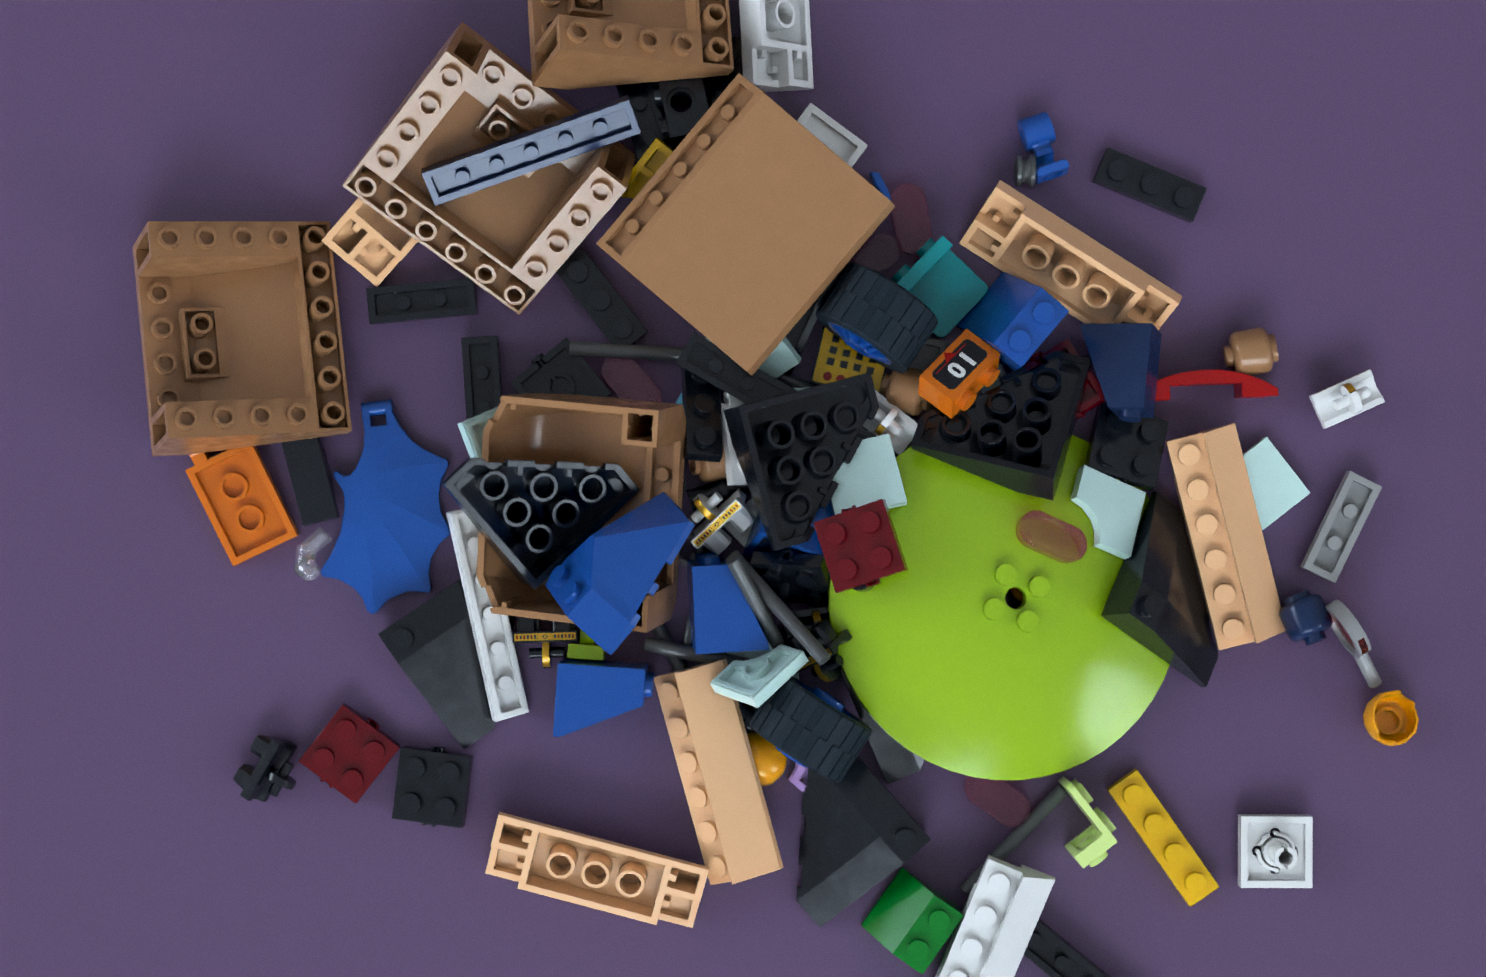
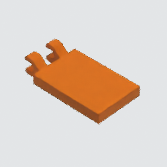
(241, 502)

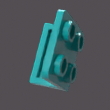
(942, 284)

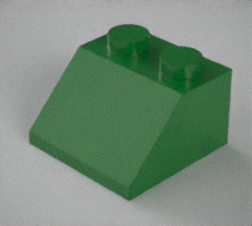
(912, 920)

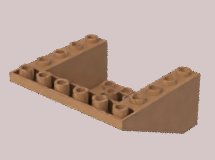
(627, 41)
(745, 224)
(511, 232)
(239, 334)

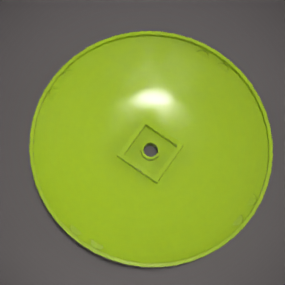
(962, 670)

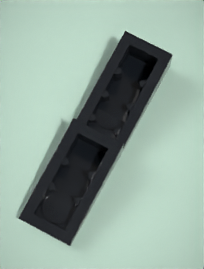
(311, 480)

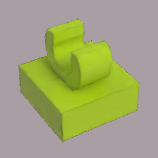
(586, 649)

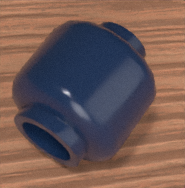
(1305, 617)

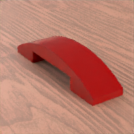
(1244, 385)

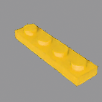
(1162, 837)

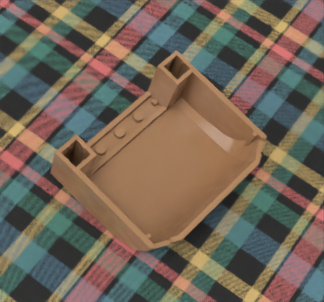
(594, 430)

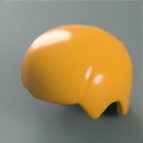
(1391, 718)
(768, 760)

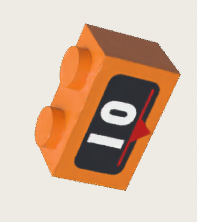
(959, 374)

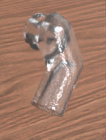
(306, 554)

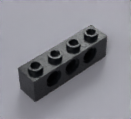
(669, 94)

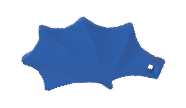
(389, 513)

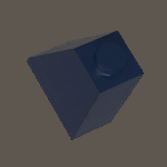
(1126, 366)

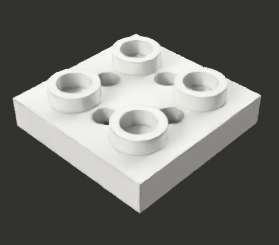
(1294, 864)

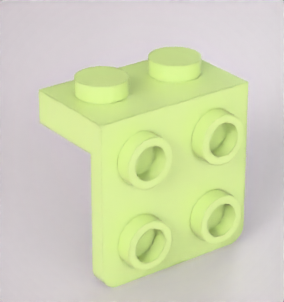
(1094, 841)

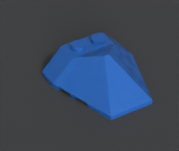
(617, 567)

